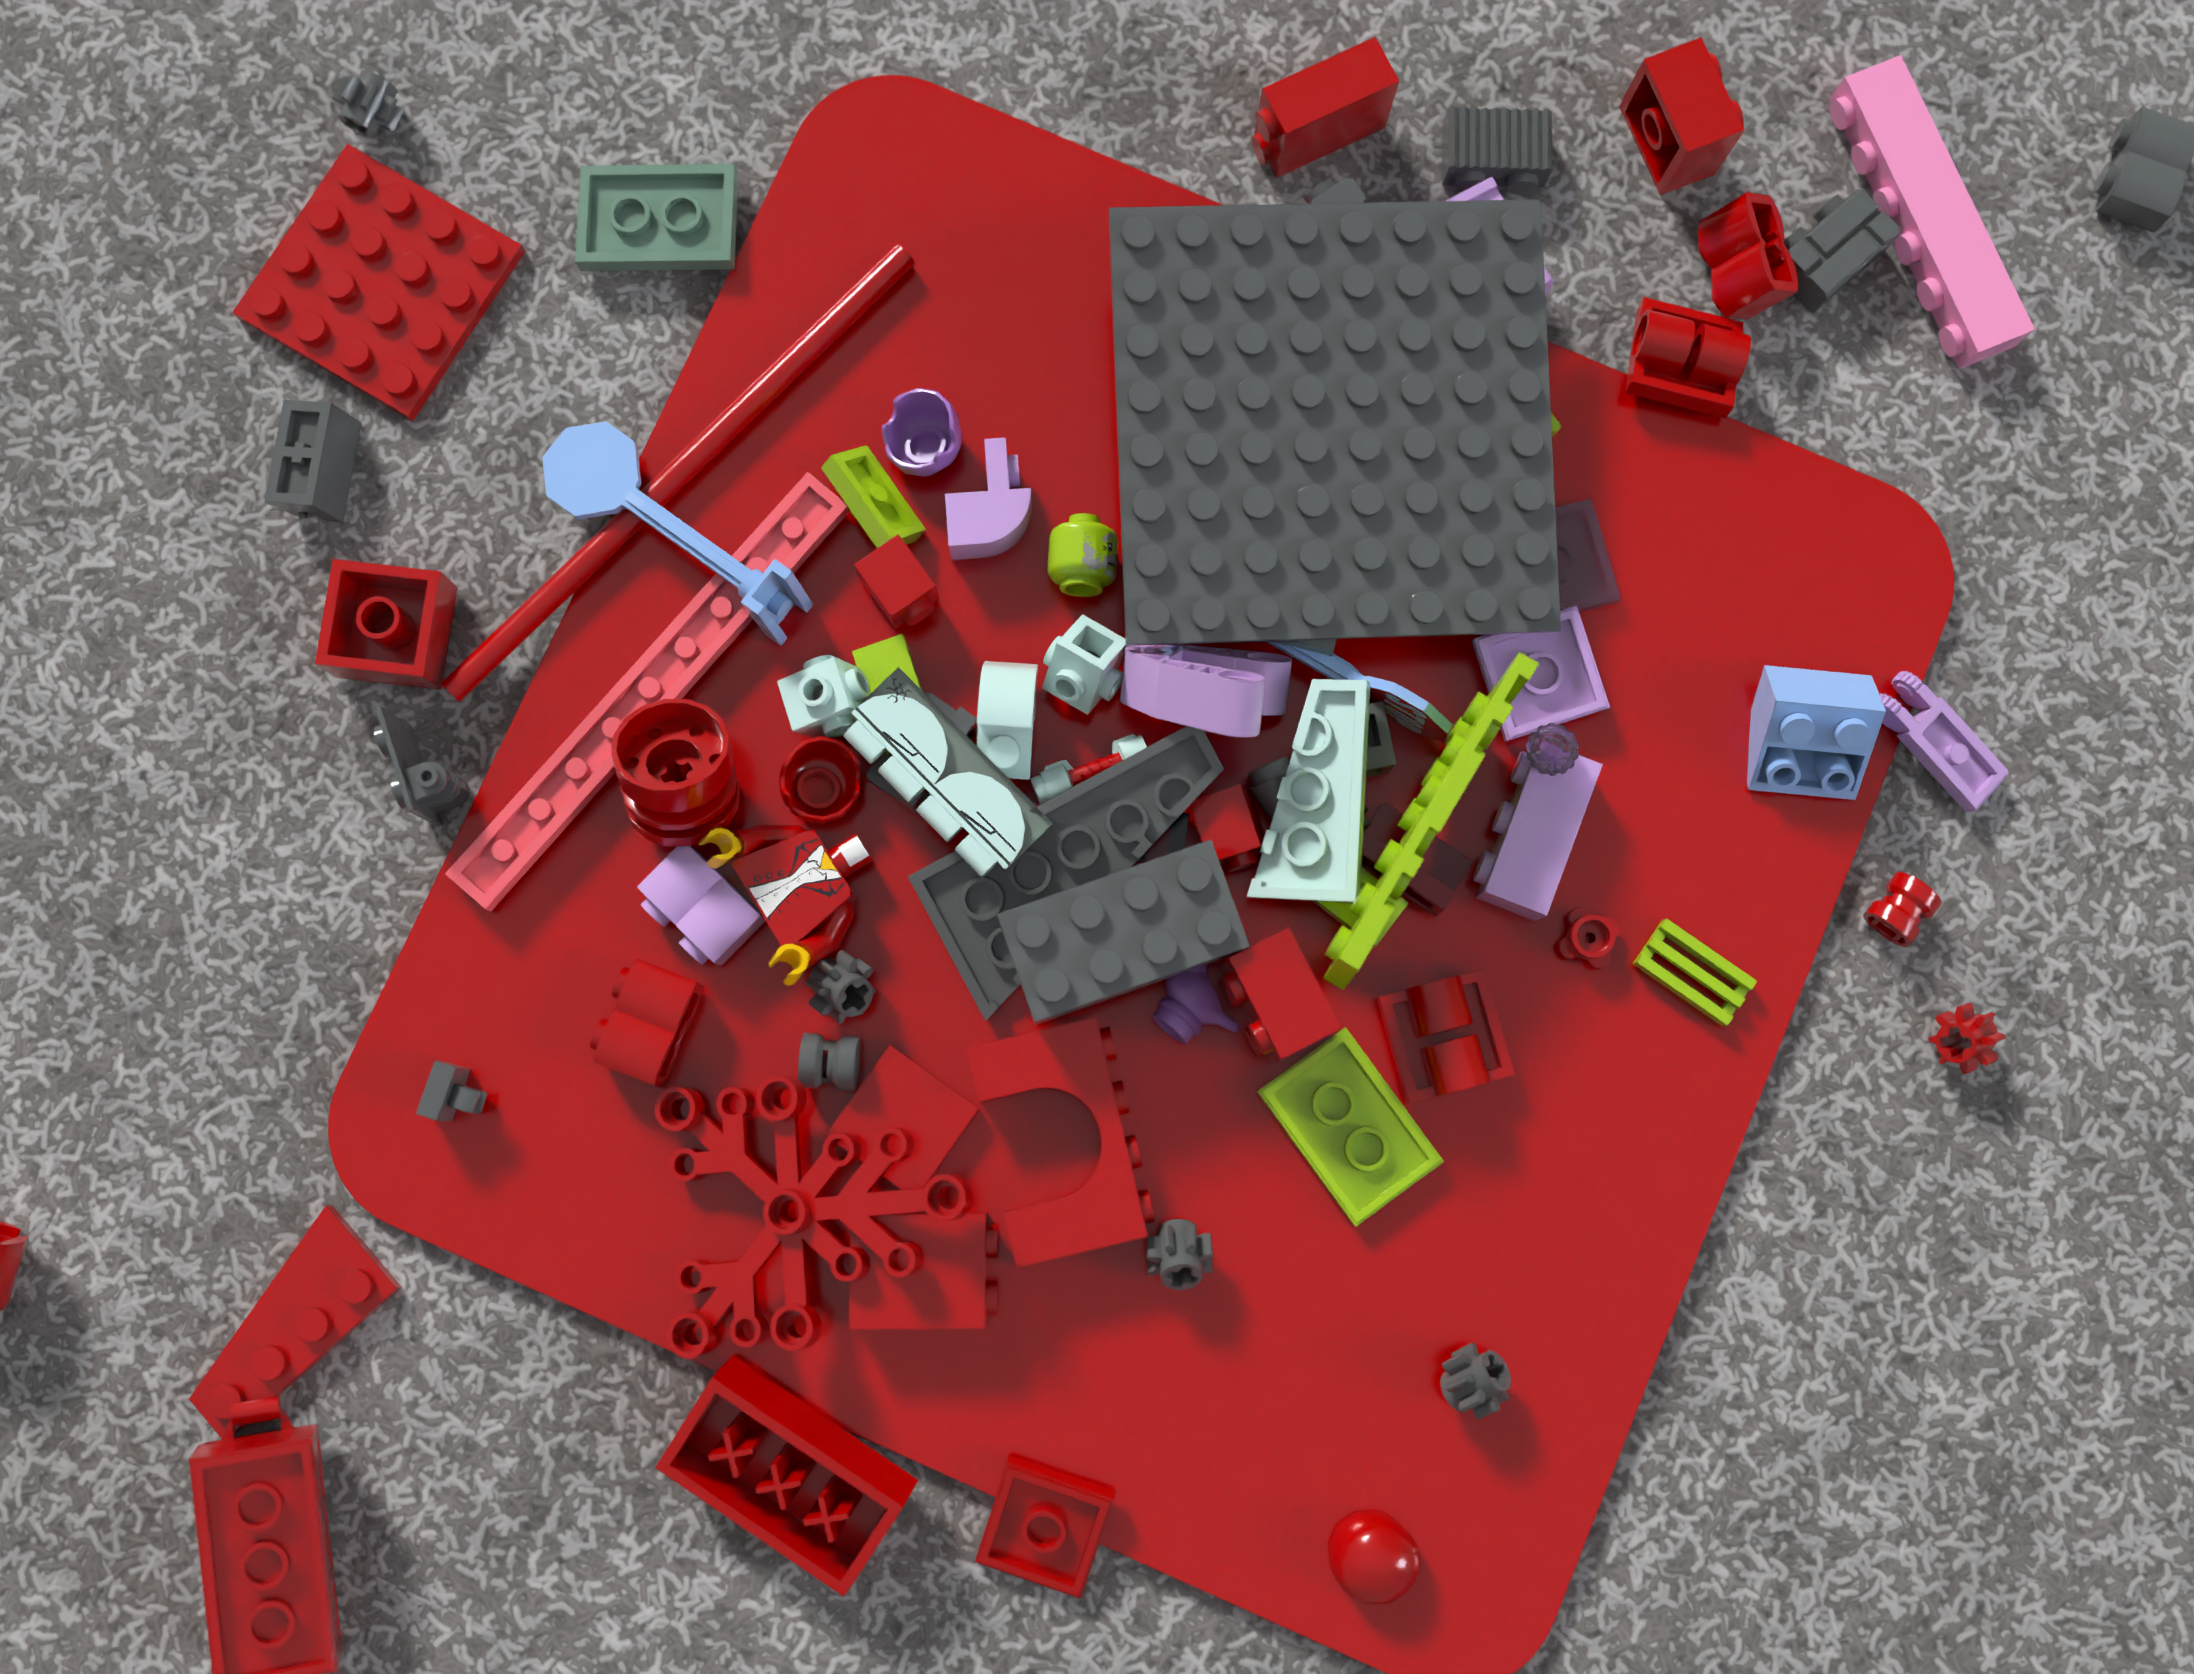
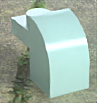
(1007, 715)

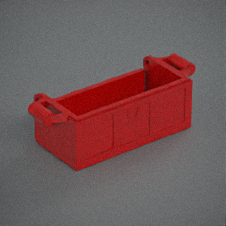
(266, 1547)

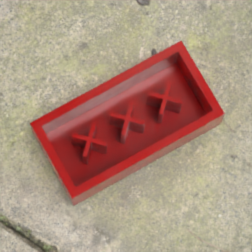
(787, 1474)

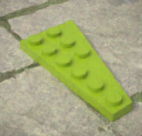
(1425, 819)

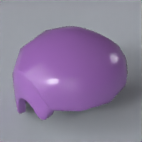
(922, 433)

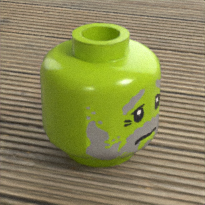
(1083, 555)

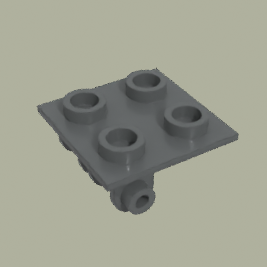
(418, 786)

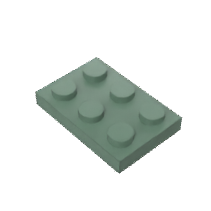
(657, 217)

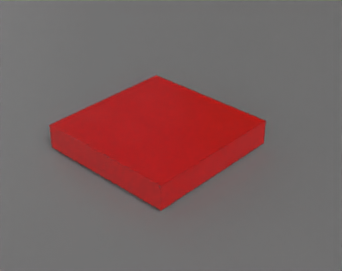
(910, 1098)
(1045, 1526)

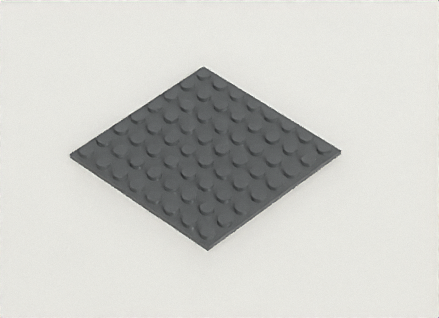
(1333, 421)

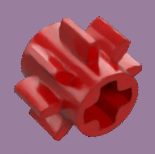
(1969, 1025)

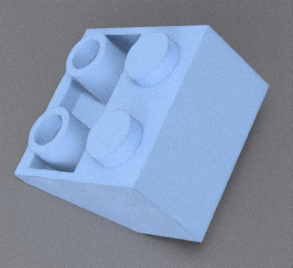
(1812, 732)

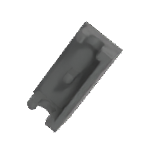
(313, 460)

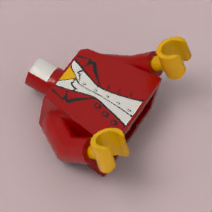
(795, 886)

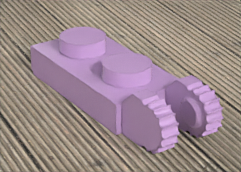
(1943, 743)

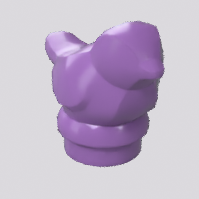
(1189, 1005)

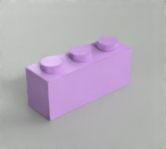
(1535, 837)

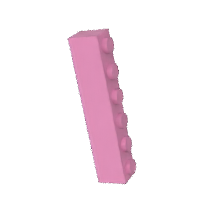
(1939, 224)

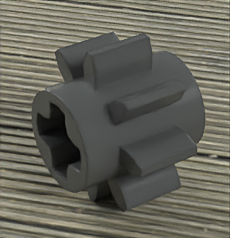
(367, 104)
(841, 987)
(1179, 1254)
(1475, 1381)

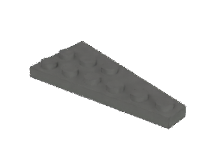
(1093, 834)

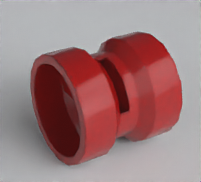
(1902, 909)

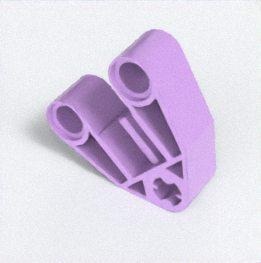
(1206, 686)

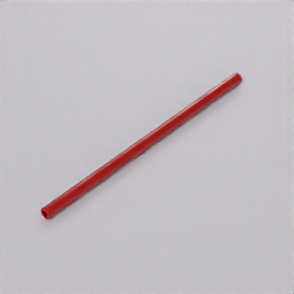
(678, 472)

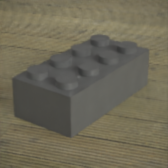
(1123, 932)

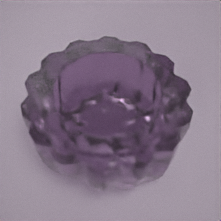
(1552, 749)

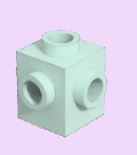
(1084, 664)
(823, 696)

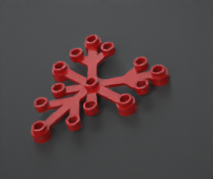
(851, 1206)

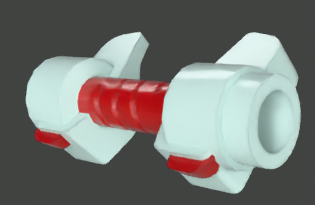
(1061, 776)

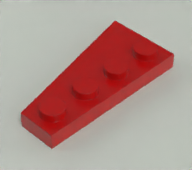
(305, 1312)

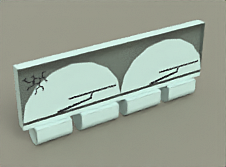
(962, 780)

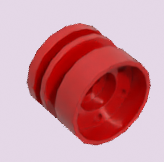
(676, 771)

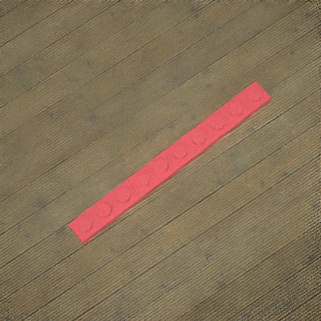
(663, 672)

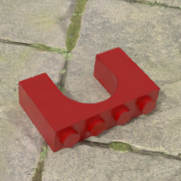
(1108, 1204)

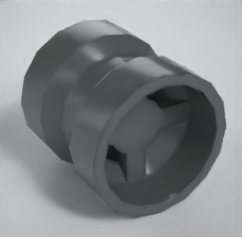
(842, 1061)

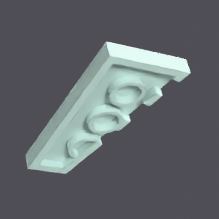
(1319, 813)

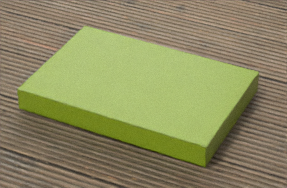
(1350, 1127)

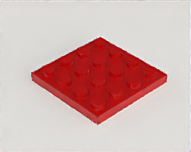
(379, 282)

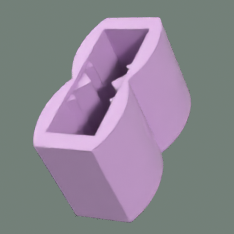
(701, 904)

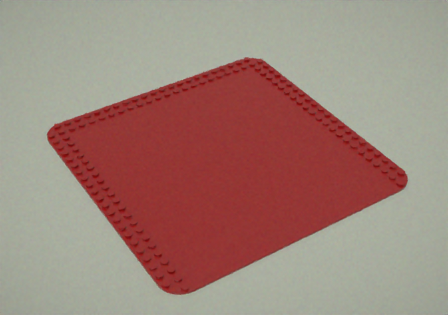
(1316, 1346)

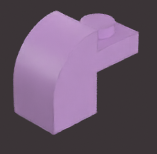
(990, 520)

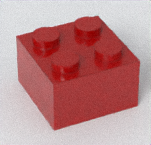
(1681, 115)
(386, 624)
(1278, 997)

